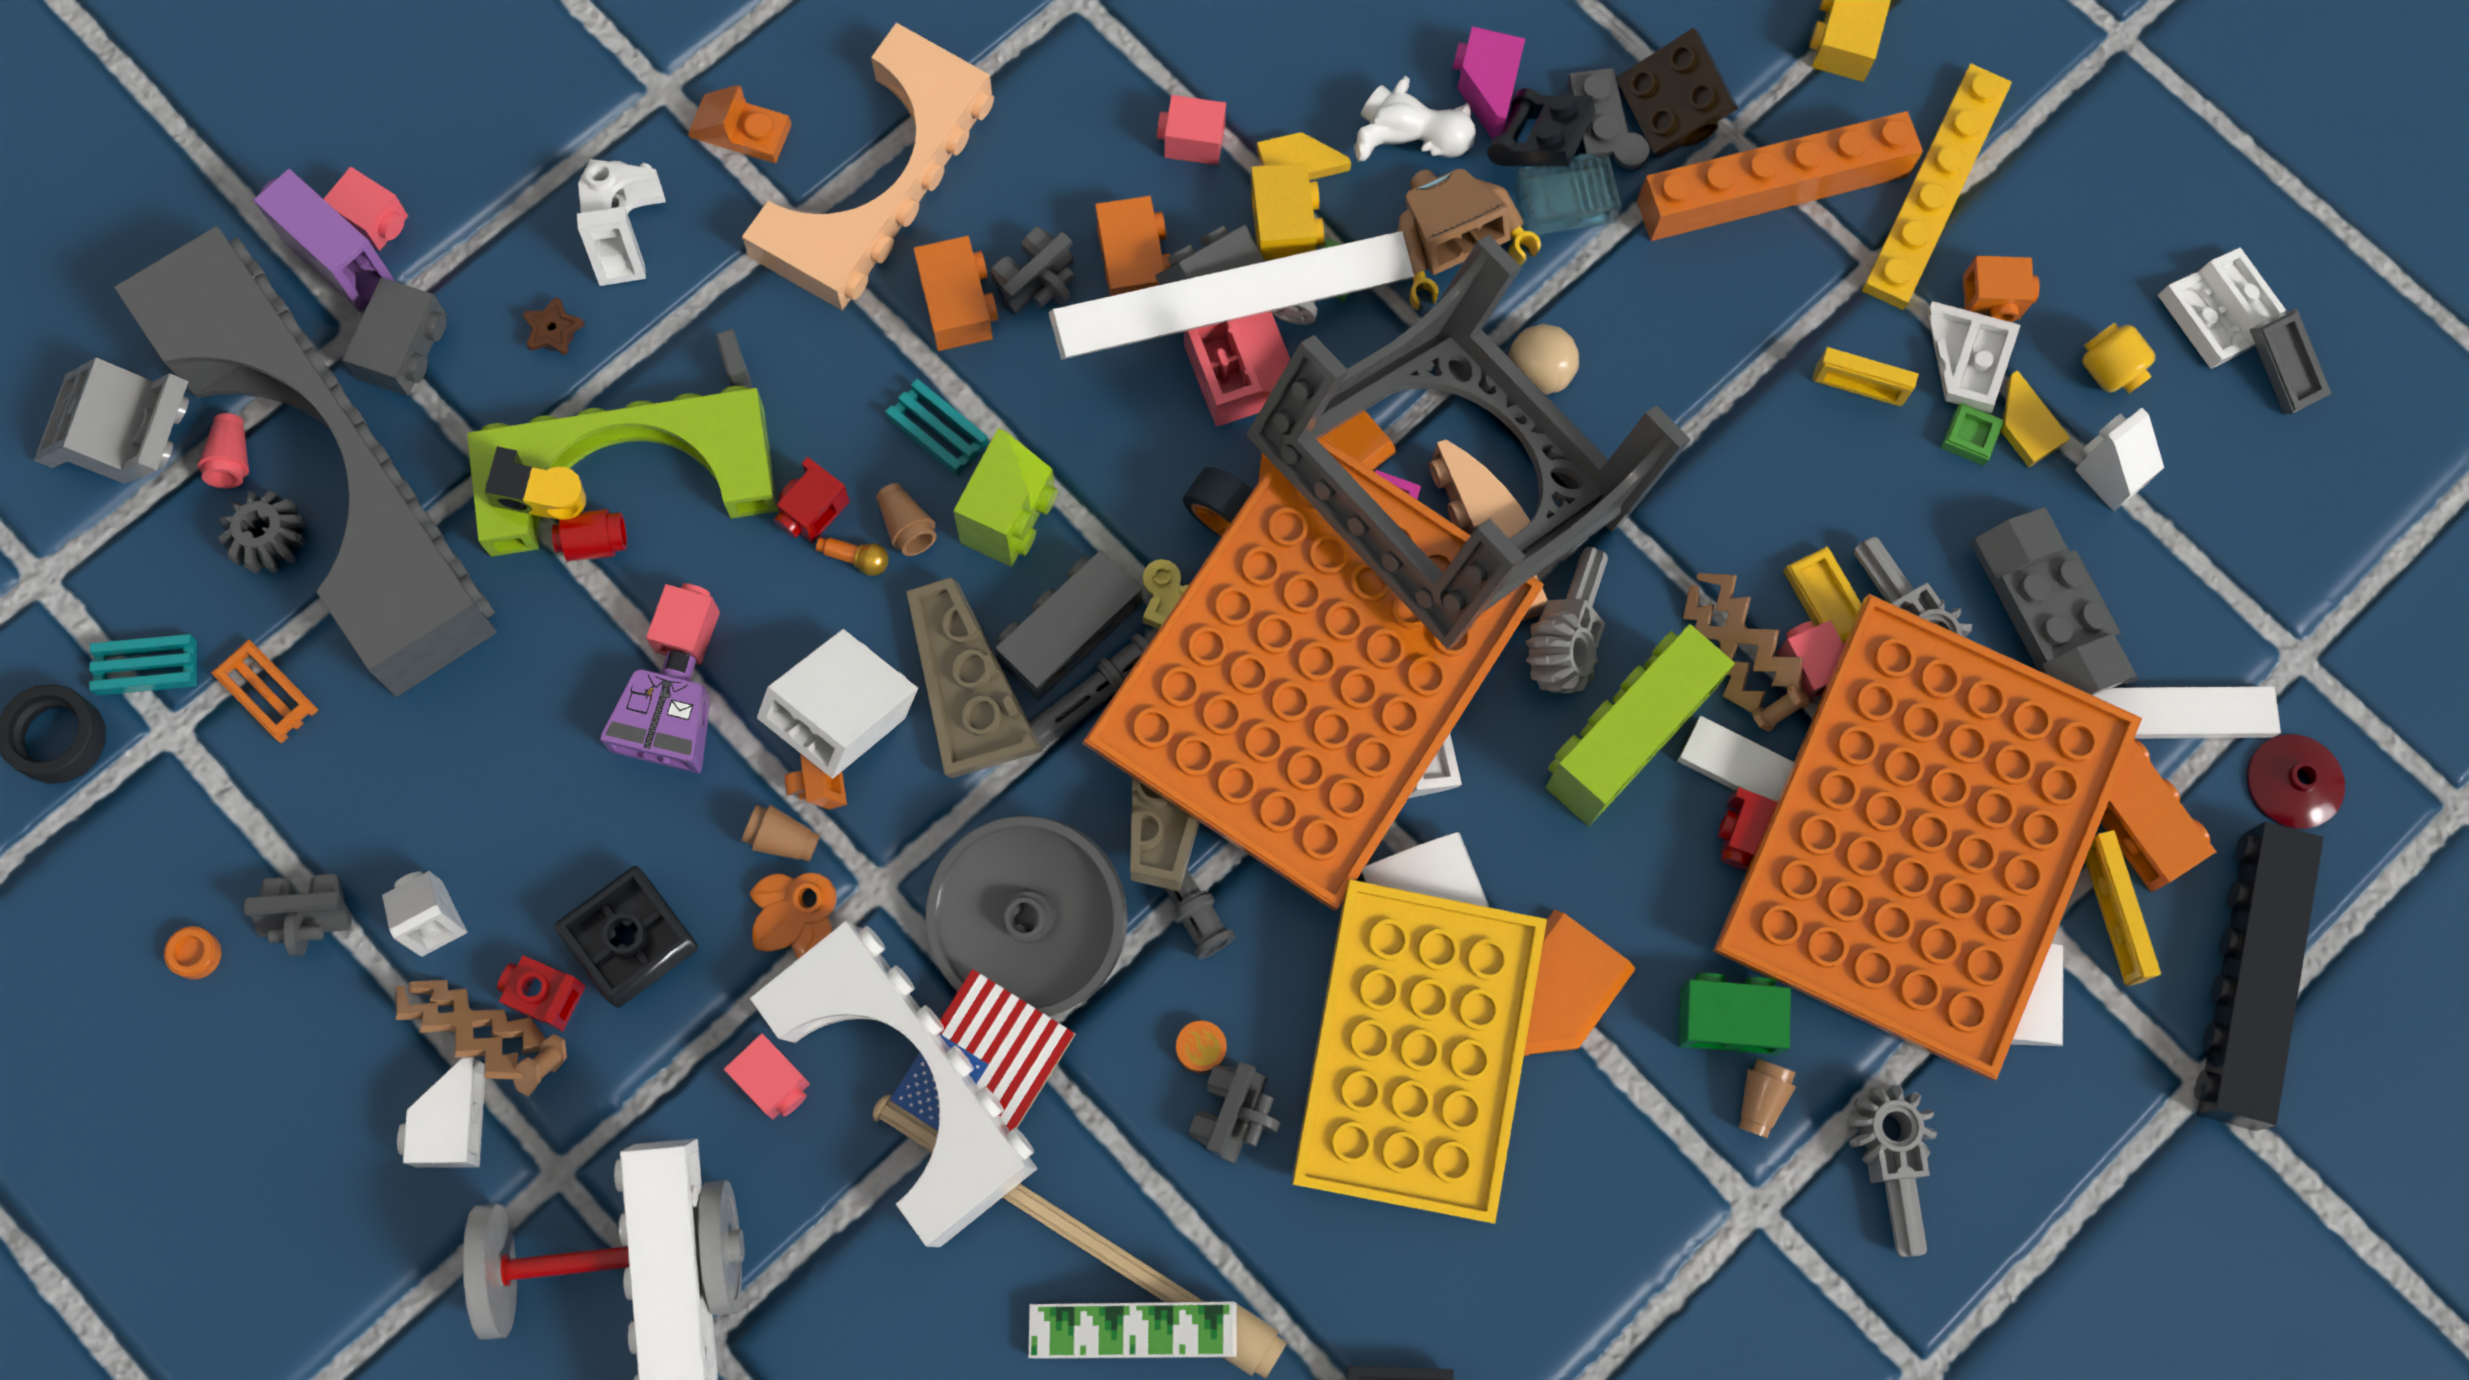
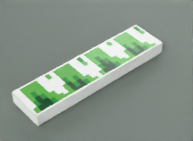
(1133, 1330)

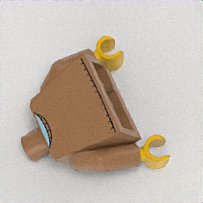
(1449, 217)

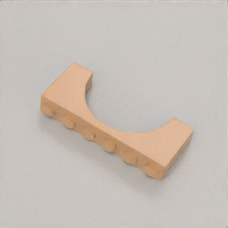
(839, 249)

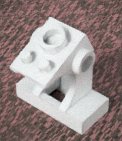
(608, 230)

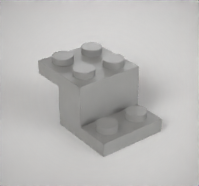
(113, 421)

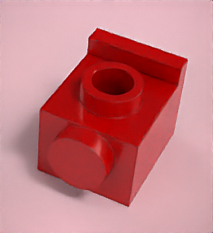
(810, 502)
(1744, 826)
(554, 1001)

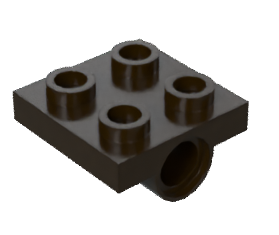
(1677, 94)

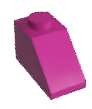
(1488, 75)

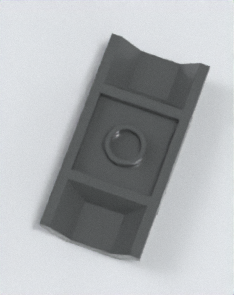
(2053, 603)

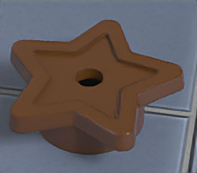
(553, 340)

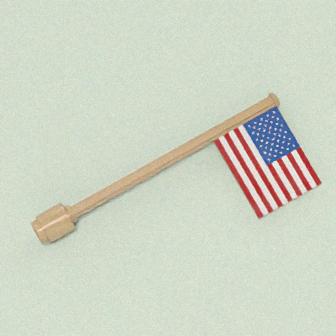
(1013, 1057)

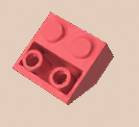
(1237, 364)

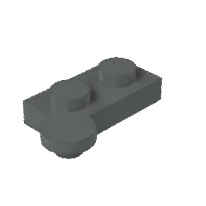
(1608, 129)

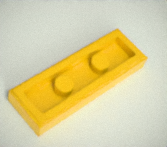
(2121, 910)

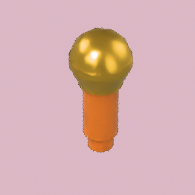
(868, 558)

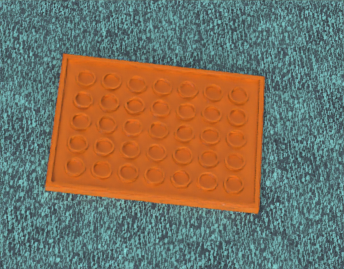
(1299, 688)
(1929, 837)

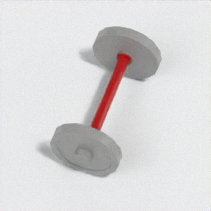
(493, 1269)

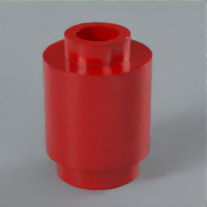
(590, 535)

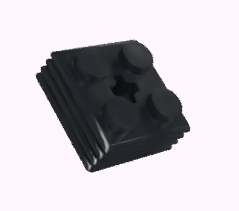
(593, 936)

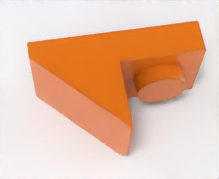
(738, 126)

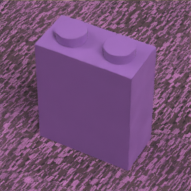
(322, 238)

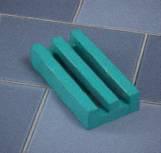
(908, 401)
(102, 666)

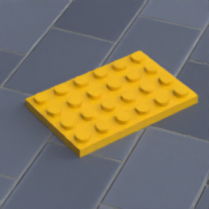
(1419, 1052)

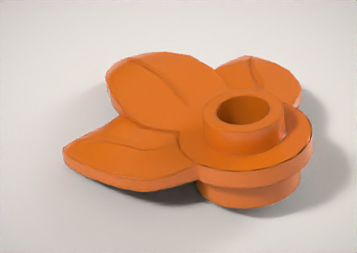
(786, 917)

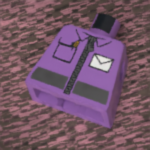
(662, 716)

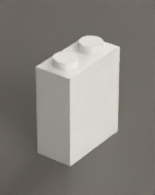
(837, 703)

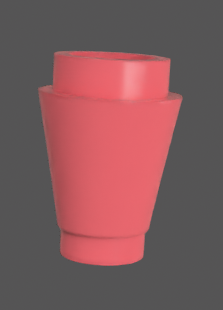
(225, 453)

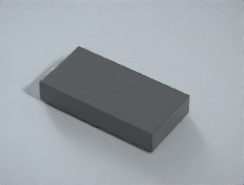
(2290, 361)

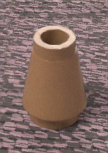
(905, 521)
(779, 834)
(1765, 1096)

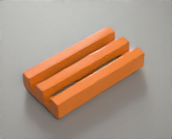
(291, 718)

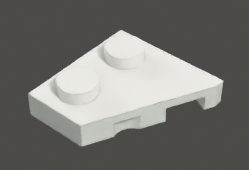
(1971, 354)

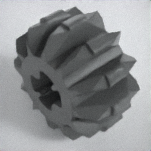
(249, 521)

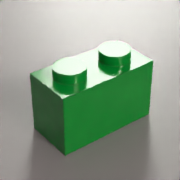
(1734, 1015)

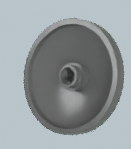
(1028, 911)

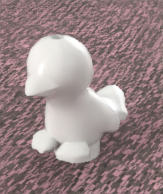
(1403, 119)

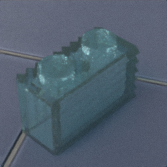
(1567, 196)

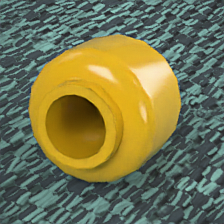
(2118, 358)

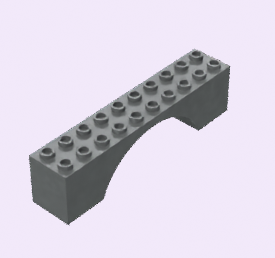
(395, 577)

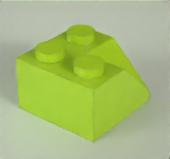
(1004, 500)

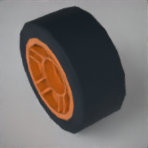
(1216, 499)

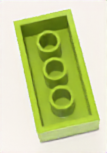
(1642, 720)

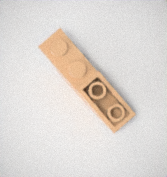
(1478, 497)

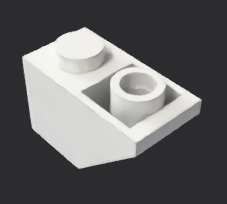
(2121, 458)

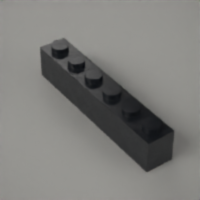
(2259, 976)

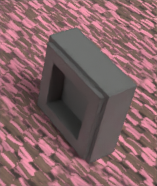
(733, 359)

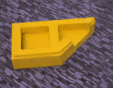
(1301, 148)
(2029, 423)

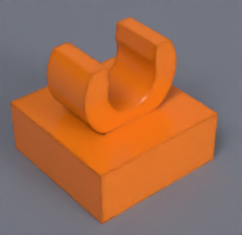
(816, 786)

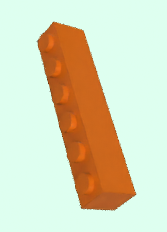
(1778, 175)

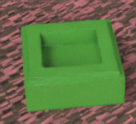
(1972, 434)

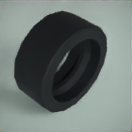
(24, 710)

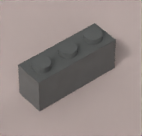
(1068, 623)

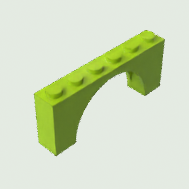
(717, 430)

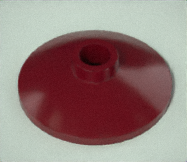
(2281, 795)

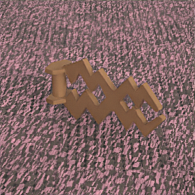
(1735, 633)
(526, 1073)

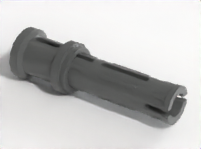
(1108, 671)
(1199, 917)

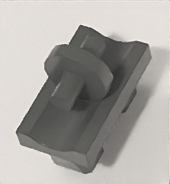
(1042, 277)
(298, 917)
(1242, 1113)

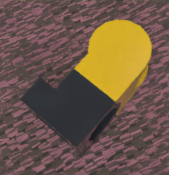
(532, 490)

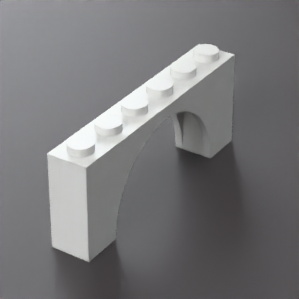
(974, 1150)

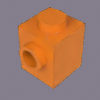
(2000, 287)

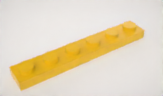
(1936, 187)

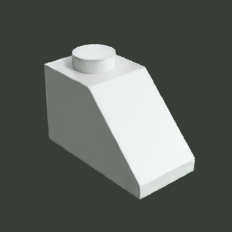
(422, 913)
(446, 1121)

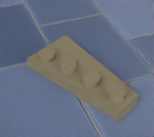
(967, 691)
(1159, 839)

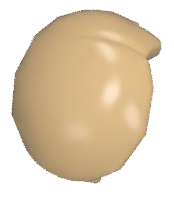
(1546, 357)

